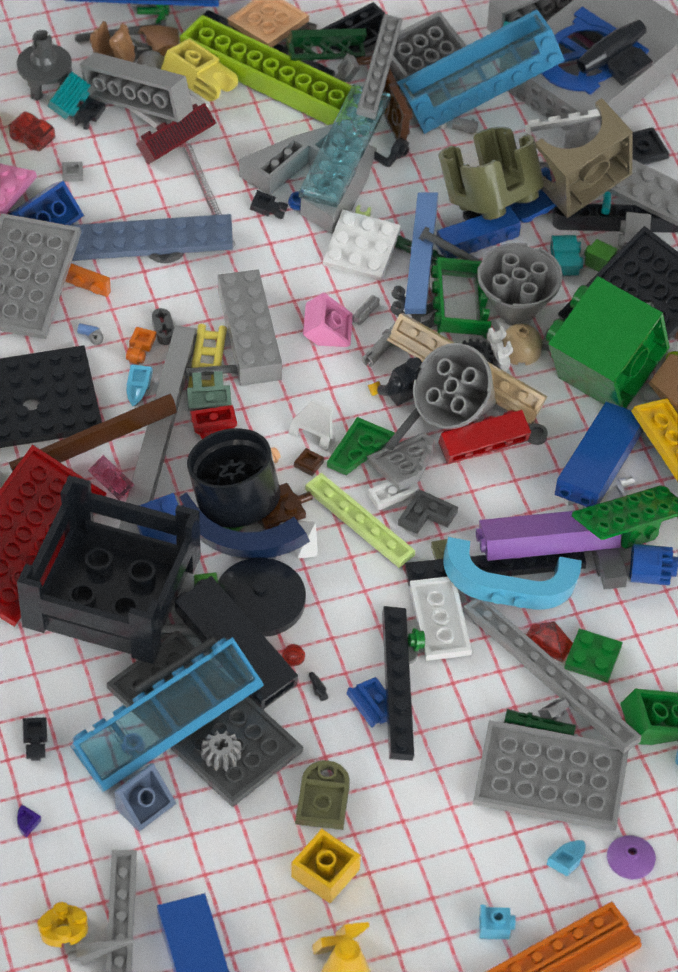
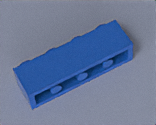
(480, 233)

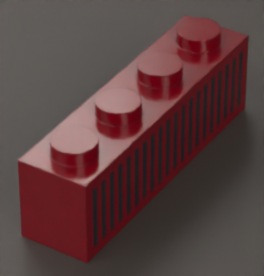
(175, 133)

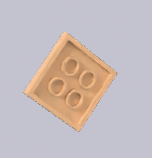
(268, 20)

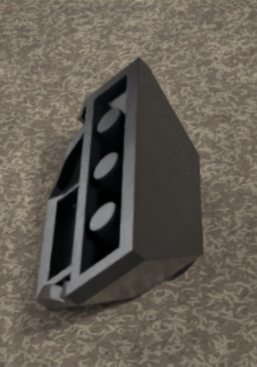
(367, 17)

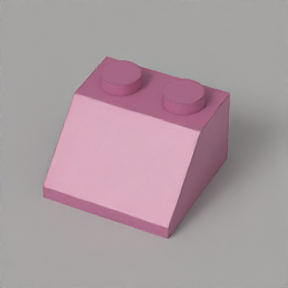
(327, 322)

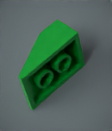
(652, 715)

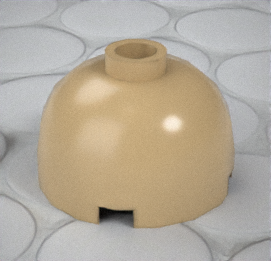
(525, 343)

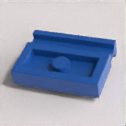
(370, 701)

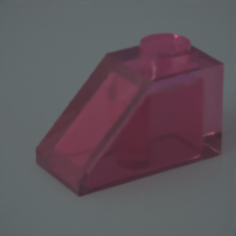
(111, 477)

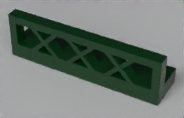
(325, 37)

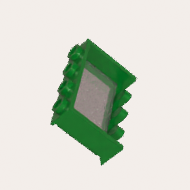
(459, 298)

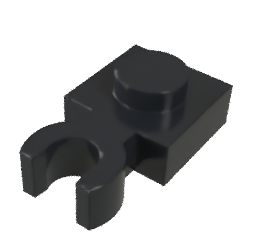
(89, 110)
(265, 203)

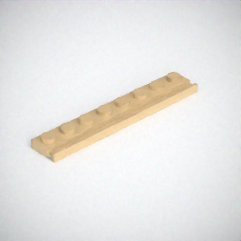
(509, 391)

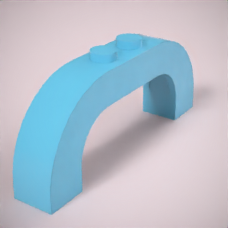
(508, 589)

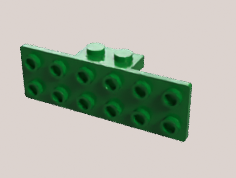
(633, 515)

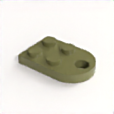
(323, 798)

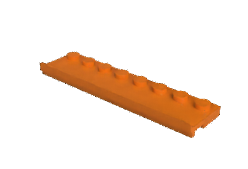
(579, 947)

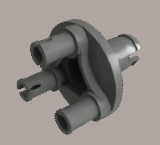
(43, 64)

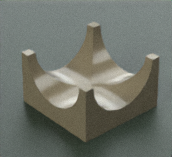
(591, 169)

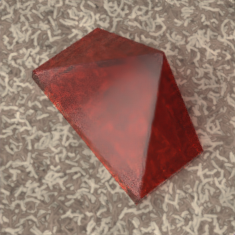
(551, 639)

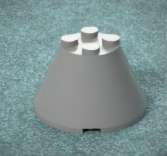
(519, 280)
(454, 386)

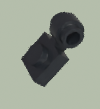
(35, 732)

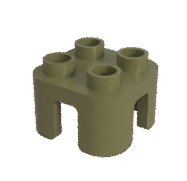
(501, 177)

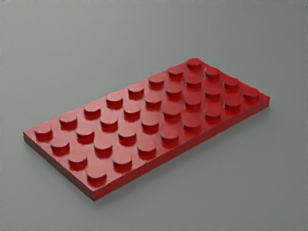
(26, 513)

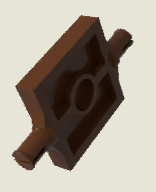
(287, 507)

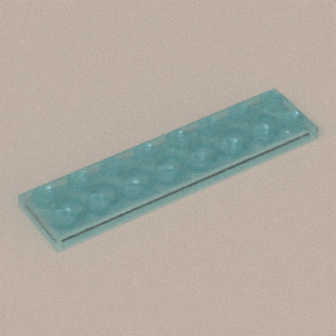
(341, 151)

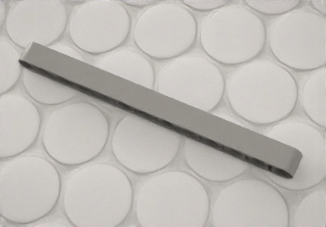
(158, 433)

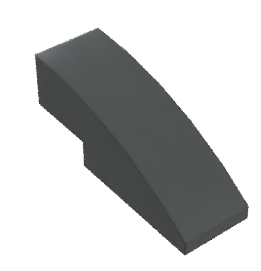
(610, 568)

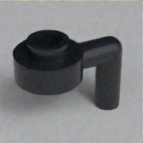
(399, 149)

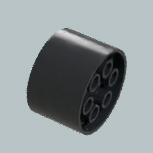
(234, 477)

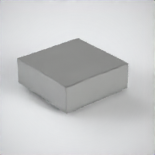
(72, 171)

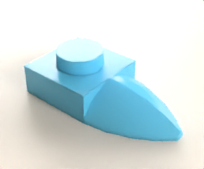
(138, 382)
(567, 857)

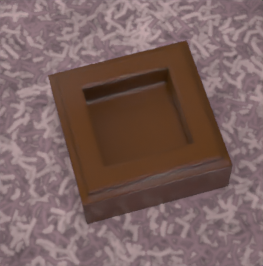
(309, 462)

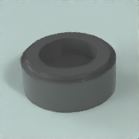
(538, 434)

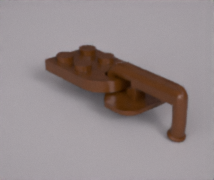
(397, 112)

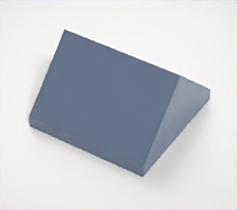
(143, 798)

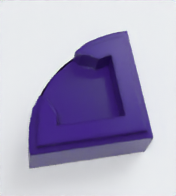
(27, 820)

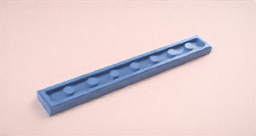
(421, 254)

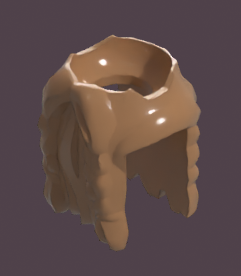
(117, 46)

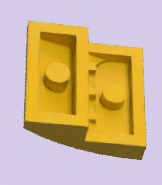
(328, 943)

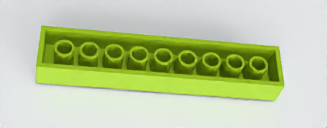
(271, 70)

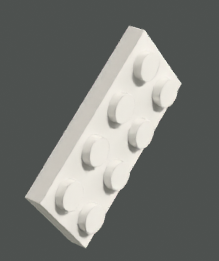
(441, 618)

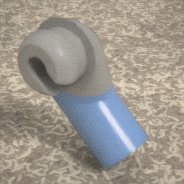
(93, 332)

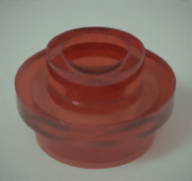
(293, 650)

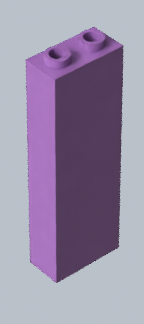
(537, 536)

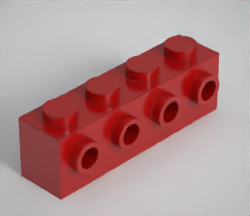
(484, 436)

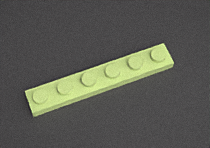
(360, 520)

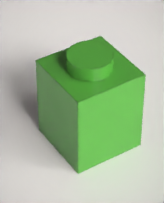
(599, 254)

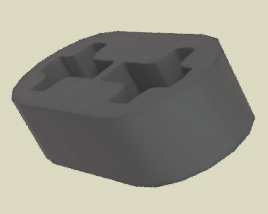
(159, 326)

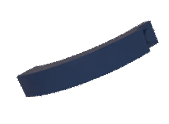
(249, 545)

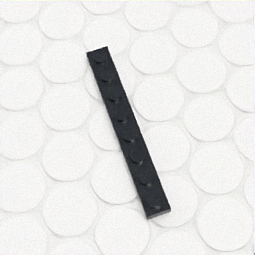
(508, 567)
(397, 684)

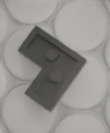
(425, 507)

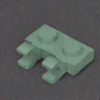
(210, 396)

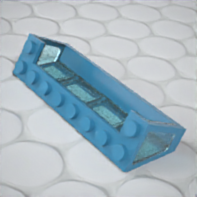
(481, 71)

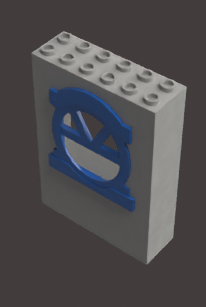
(563, 93)

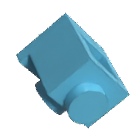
(495, 922)

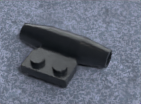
(618, 53)

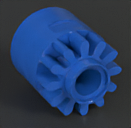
(652, 564)

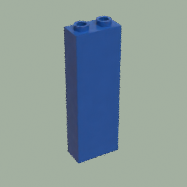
(599, 456)
(191, 935)

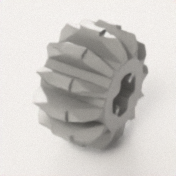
(221, 750)

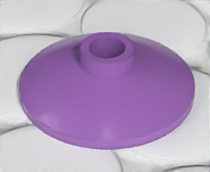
(630, 865)

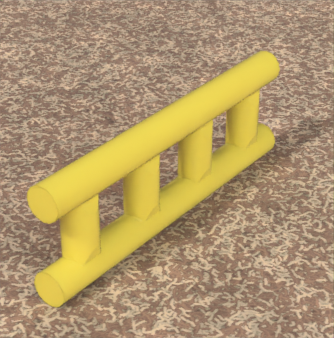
(199, 350)

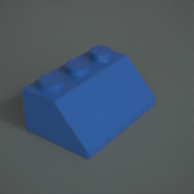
(51, 205)

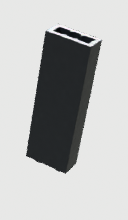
(214, 614)

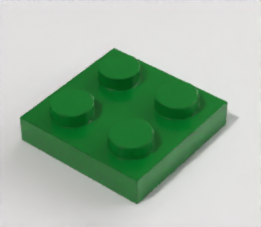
(593, 655)

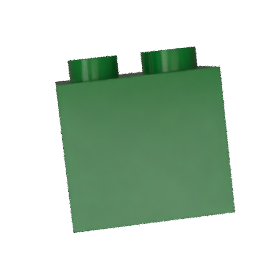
(608, 343)

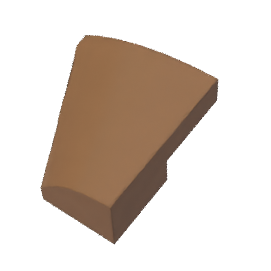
(160, 37)

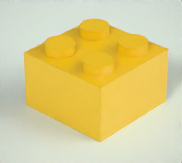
(325, 866)

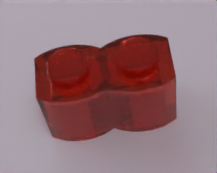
(31, 131)

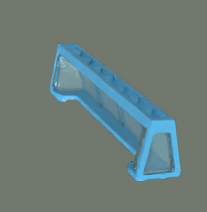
(166, 714)

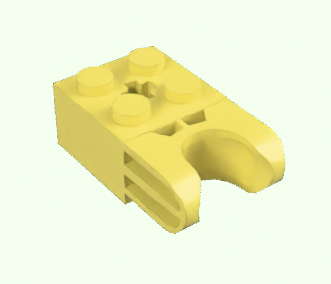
(201, 69)

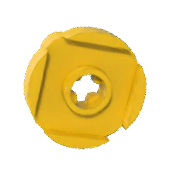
(60, 915)

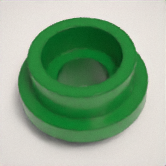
(416, 639)

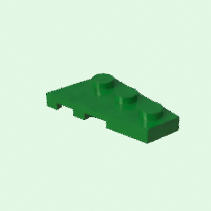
(358, 443)

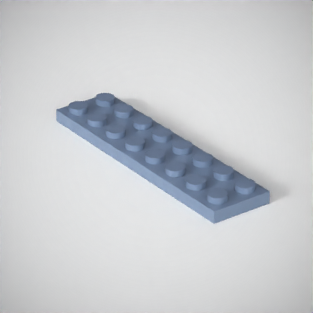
(154, 236)

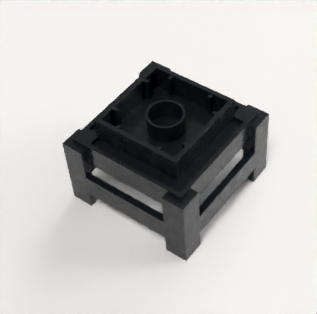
(107, 580)

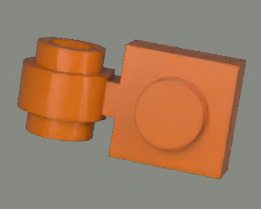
(140, 342)

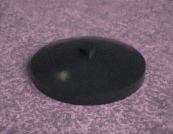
(266, 593)

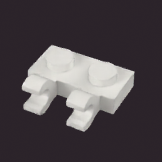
(500, 353)

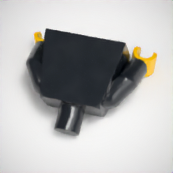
(400, 382)

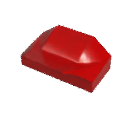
(213, 420)

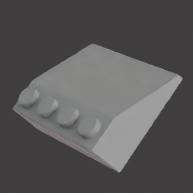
(429, 36)

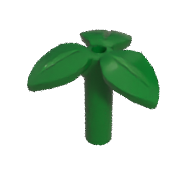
(160, 10)

